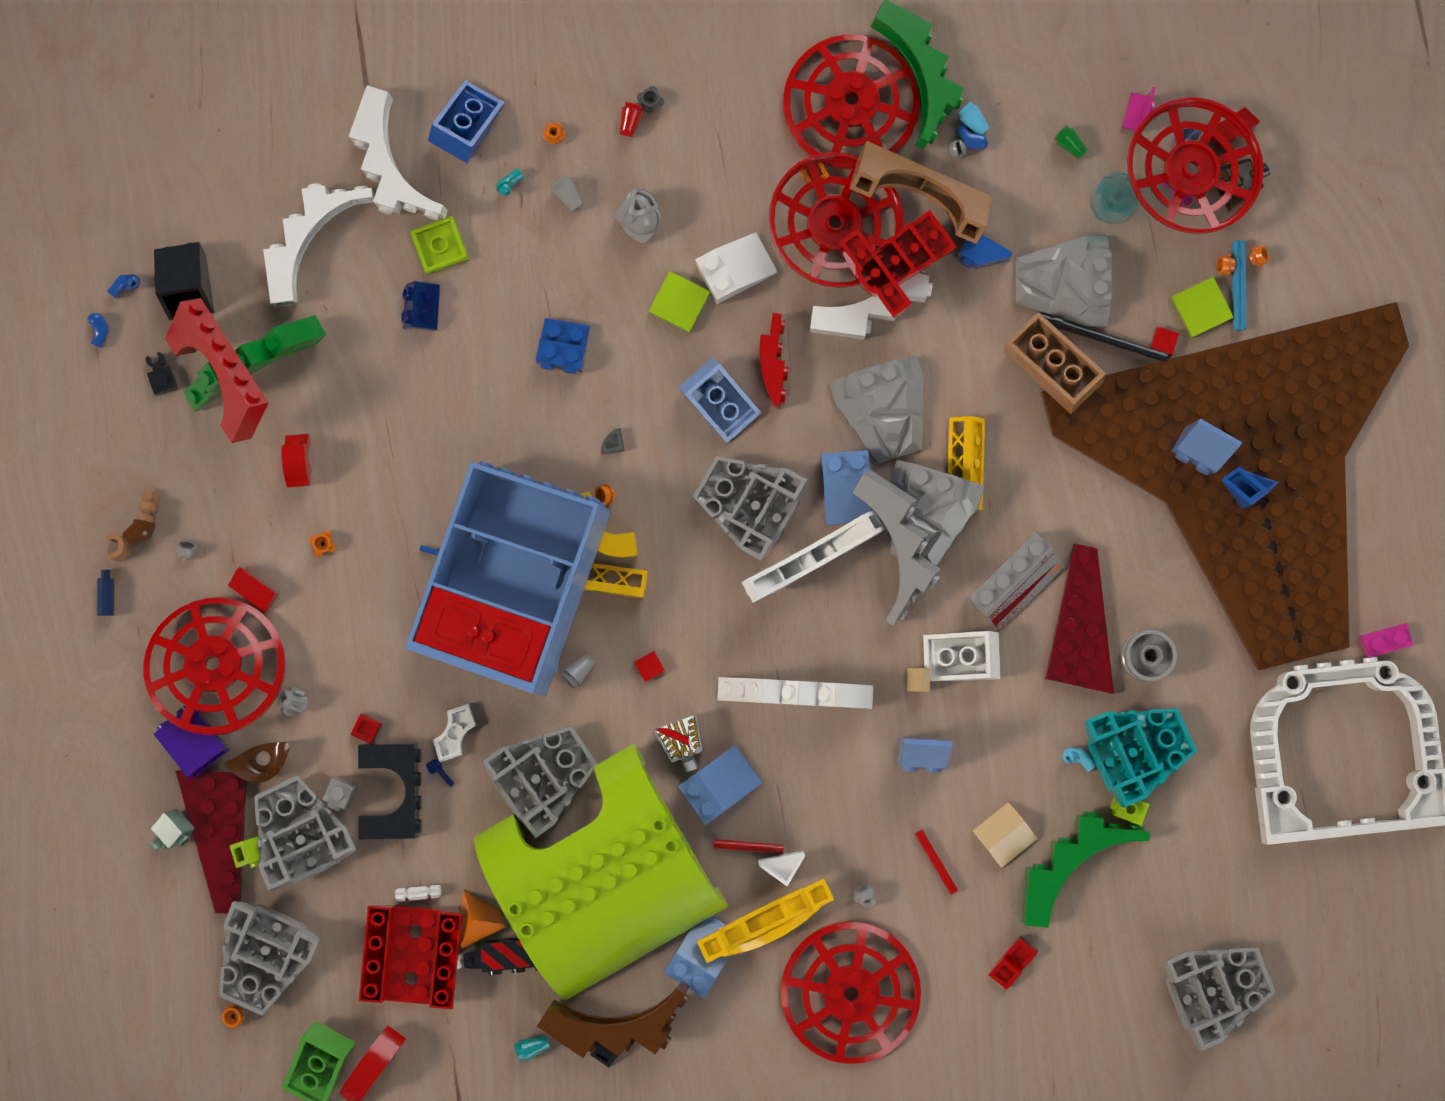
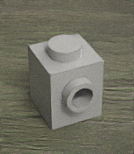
(339, 794)

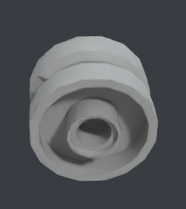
(1162, 654)

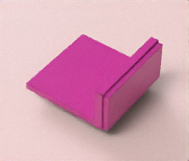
(1138, 108)

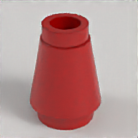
(630, 118)

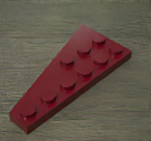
(1080, 638)
(217, 812)

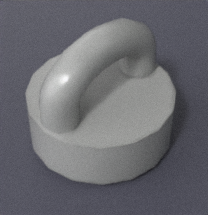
(864, 893)

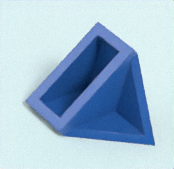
(1247, 486)

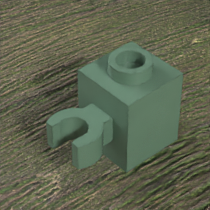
(171, 830)

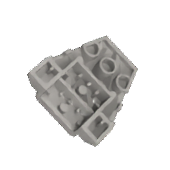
(1068, 281)
(884, 407)
(750, 502)
(941, 505)
(540, 776)
(297, 835)
(262, 955)
(1216, 990)

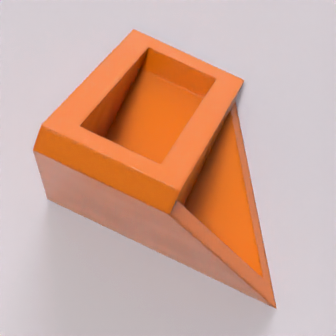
(478, 919)

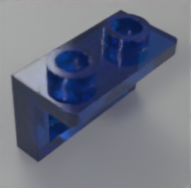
(420, 306)

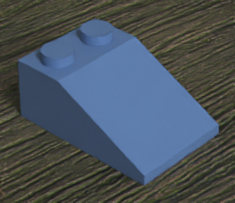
(719, 399)
(1205, 446)
(840, 477)
(923, 753)
(720, 784)
(689, 963)

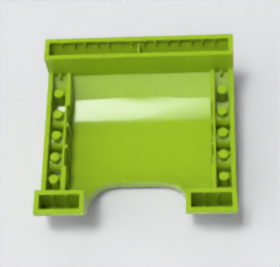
(605, 888)

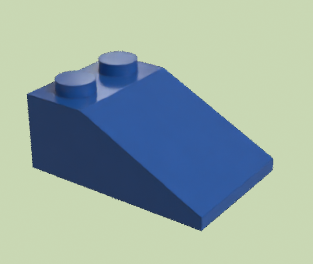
(465, 121)

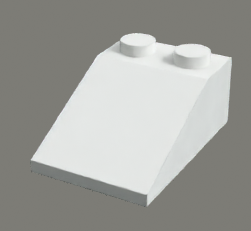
(735, 267)
(962, 656)

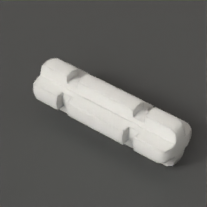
(418, 893)

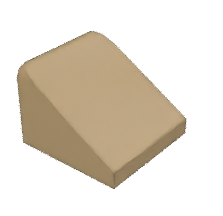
(918, 679)

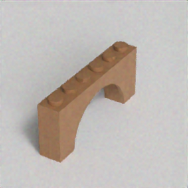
(963, 204)

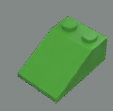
(318, 1063)

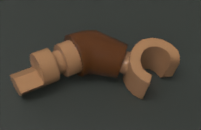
(139, 530)

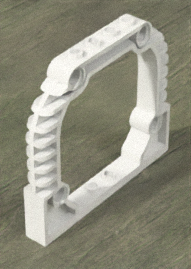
(1283, 820)

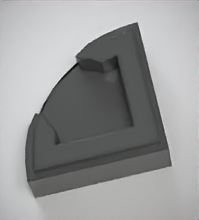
(613, 443)

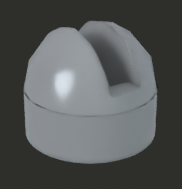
(952, 149)
(186, 549)

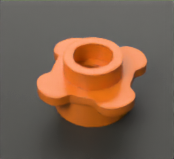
(316, 543)

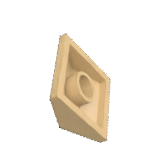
(1004, 834)

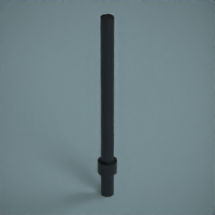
(1059, 323)

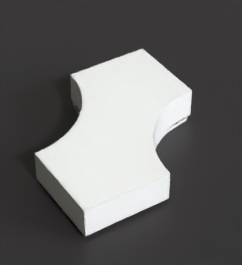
(459, 723)

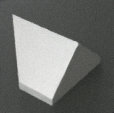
(782, 866)

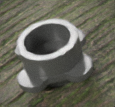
(650, 93)

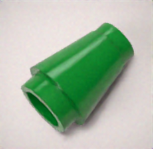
(1070, 141)

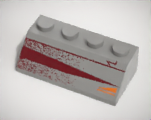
(1016, 581)

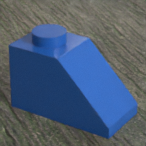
(983, 253)

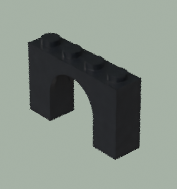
(404, 761)

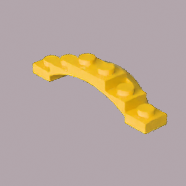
(766, 922)

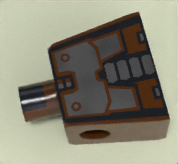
(1244, 180)

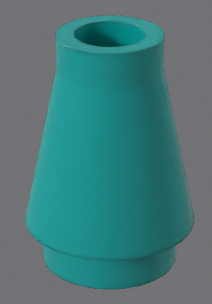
(531, 1047)

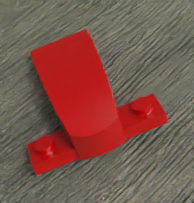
(897, 259)

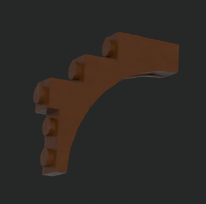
(584, 1031)

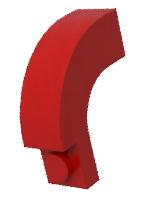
(372, 1065)

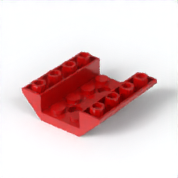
(393, 953)

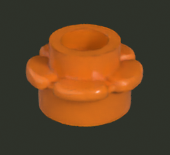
(558, 137)
(1259, 256)
(1225, 265)
(605, 494)
(228, 1020)

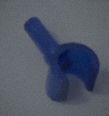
(435, 766)

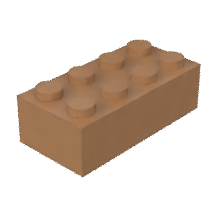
(1054, 363)

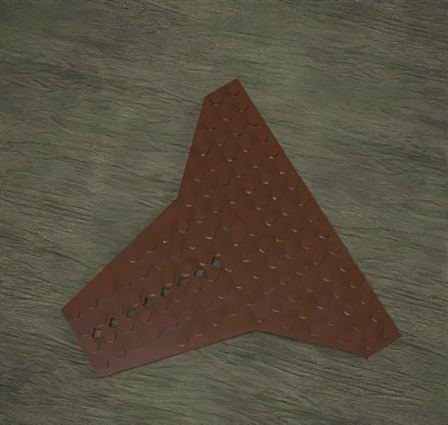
(1297, 411)

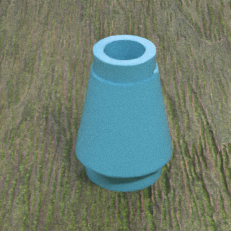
(973, 118)

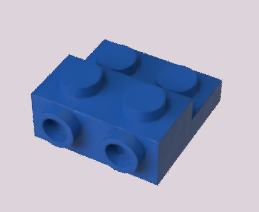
(562, 346)

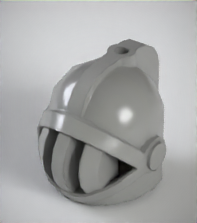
(639, 215)

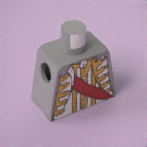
(681, 741)

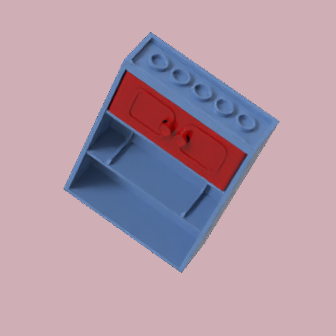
(508, 577)

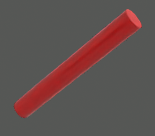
(748, 846)
(935, 860)

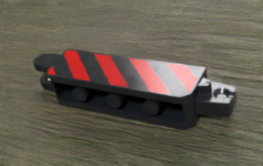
(499, 956)

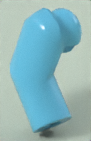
(1078, 755)

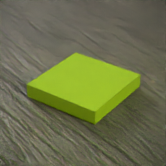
(439, 245)
(679, 302)
(1202, 307)

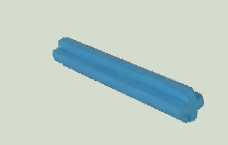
(1239, 285)

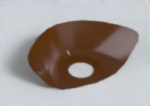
(249, 770)

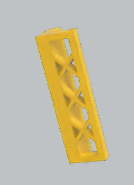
(973, 453)
(624, 590)

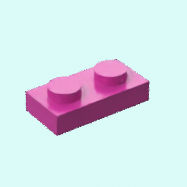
(1386, 640)

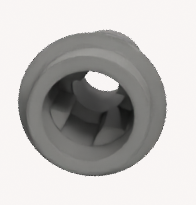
(567, 193)
(577, 671)

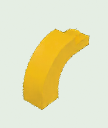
(617, 544)

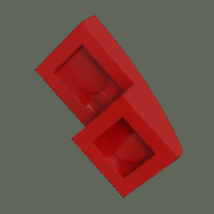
(1013, 962)

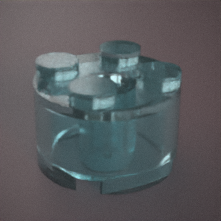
(1106, 207)

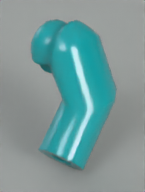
(503, 186)

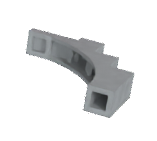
(894, 508)

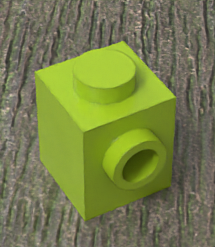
(1133, 813)
(246, 852)

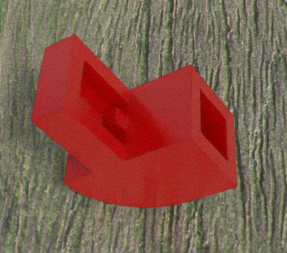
(295, 460)

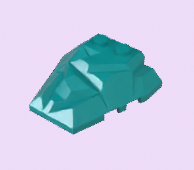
(1138, 750)

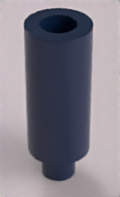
(105, 594)

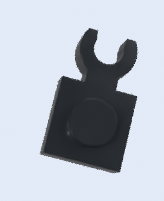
(161, 377)

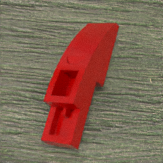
(773, 369)

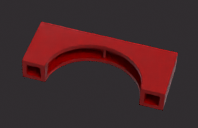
(243, 401)

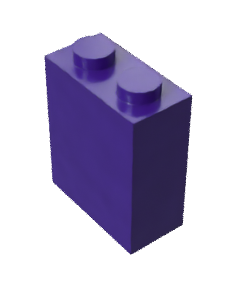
(189, 750)

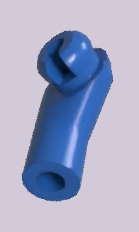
(972, 140)
(123, 282)
(100, 327)

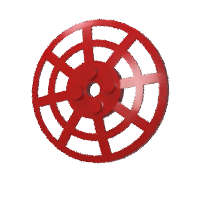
(850, 83)
(1203, 158)
(825, 208)
(217, 679)
(839, 981)

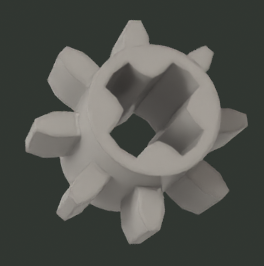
(292, 701)

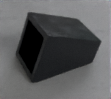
(181, 276)

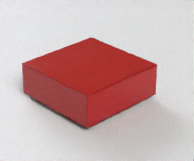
(1164, 340)
(649, 666)
(366, 728)

